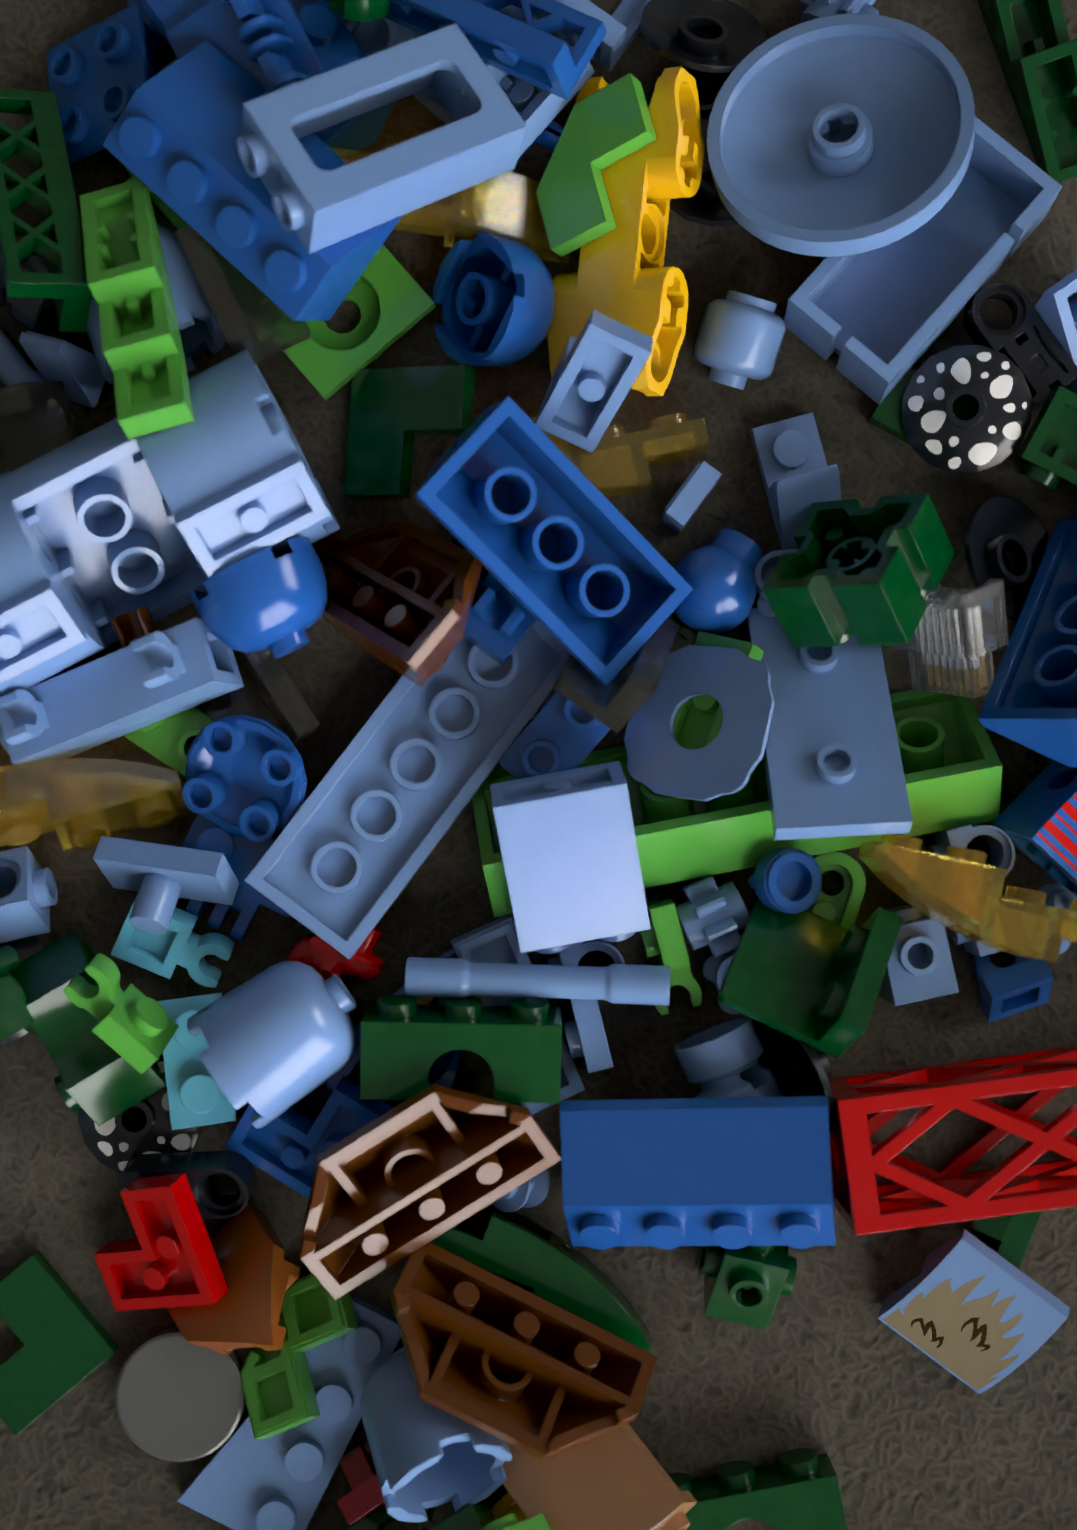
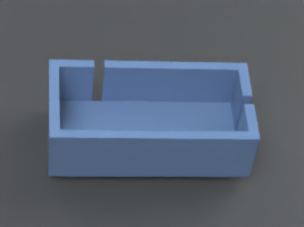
(897, 300)

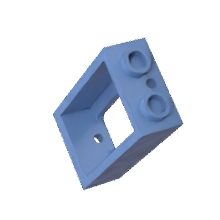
(399, 179)

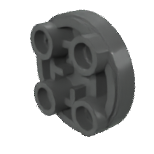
(179, 1397)

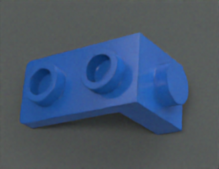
(554, 740)

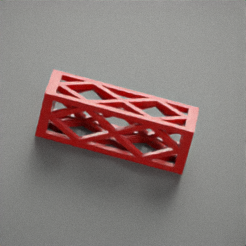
(944, 1196)

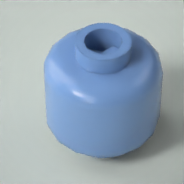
(739, 339)

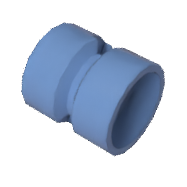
(726, 1061)

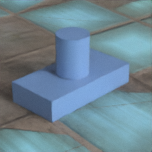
(162, 876)

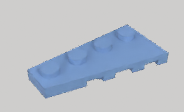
(283, 1477)

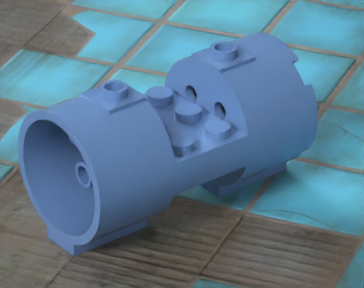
(146, 520)

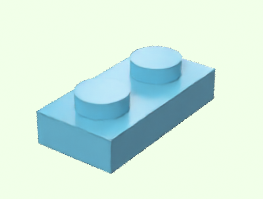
(191, 1090)

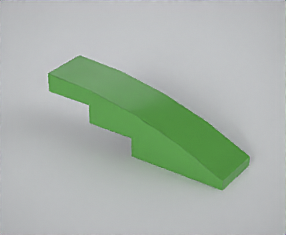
(135, 309)

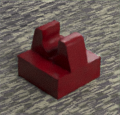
(365, 1487)

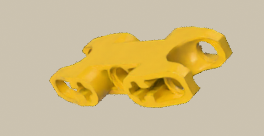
(625, 268)

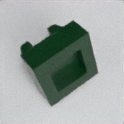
(1007, 1234)

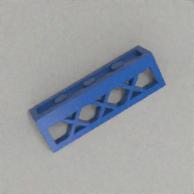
(509, 44)

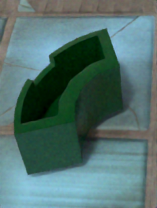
(88, 1068)

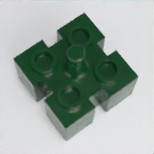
(860, 571)

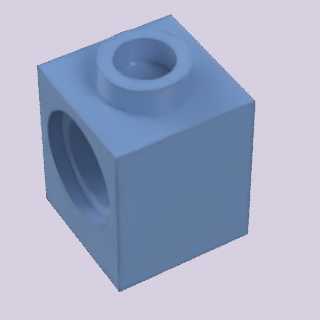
(24, 895)

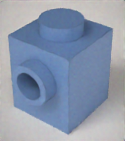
(919, 961)

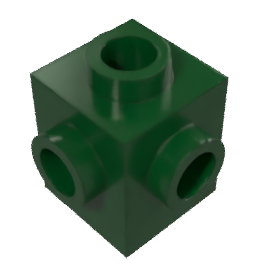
(746, 1282)

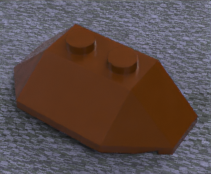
(400, 595)
(414, 1180)
(513, 1357)

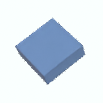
(690, 496)

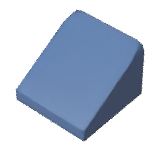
(67, 363)

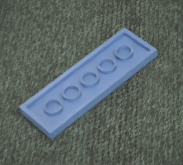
(403, 787)

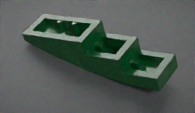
(1041, 77)

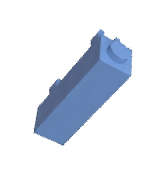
(117, 693)

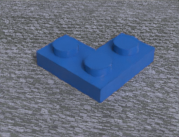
(292, 1141)

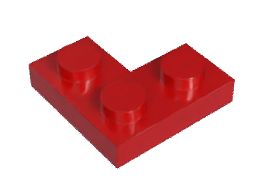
(173, 1252)

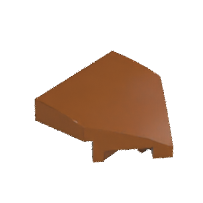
(257, 1285)

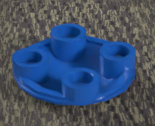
(244, 777)

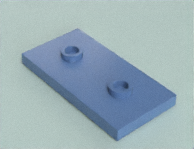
(830, 739)

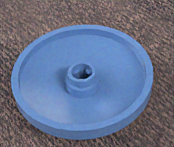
(841, 134)

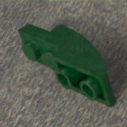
(550, 1267)

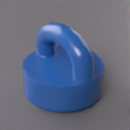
(787, 880)

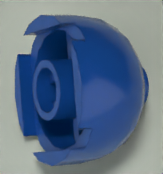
(492, 301)
(265, 600)

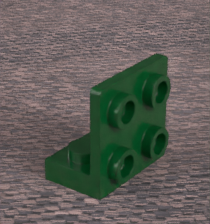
(810, 974)

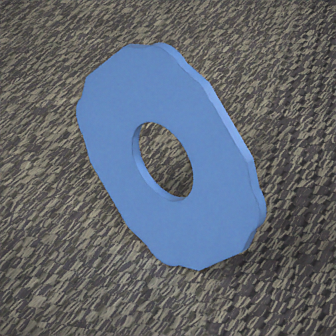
(725, 763)

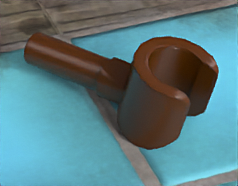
(133, 625)

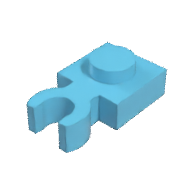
(176, 947)

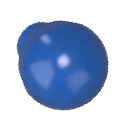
(720, 582)

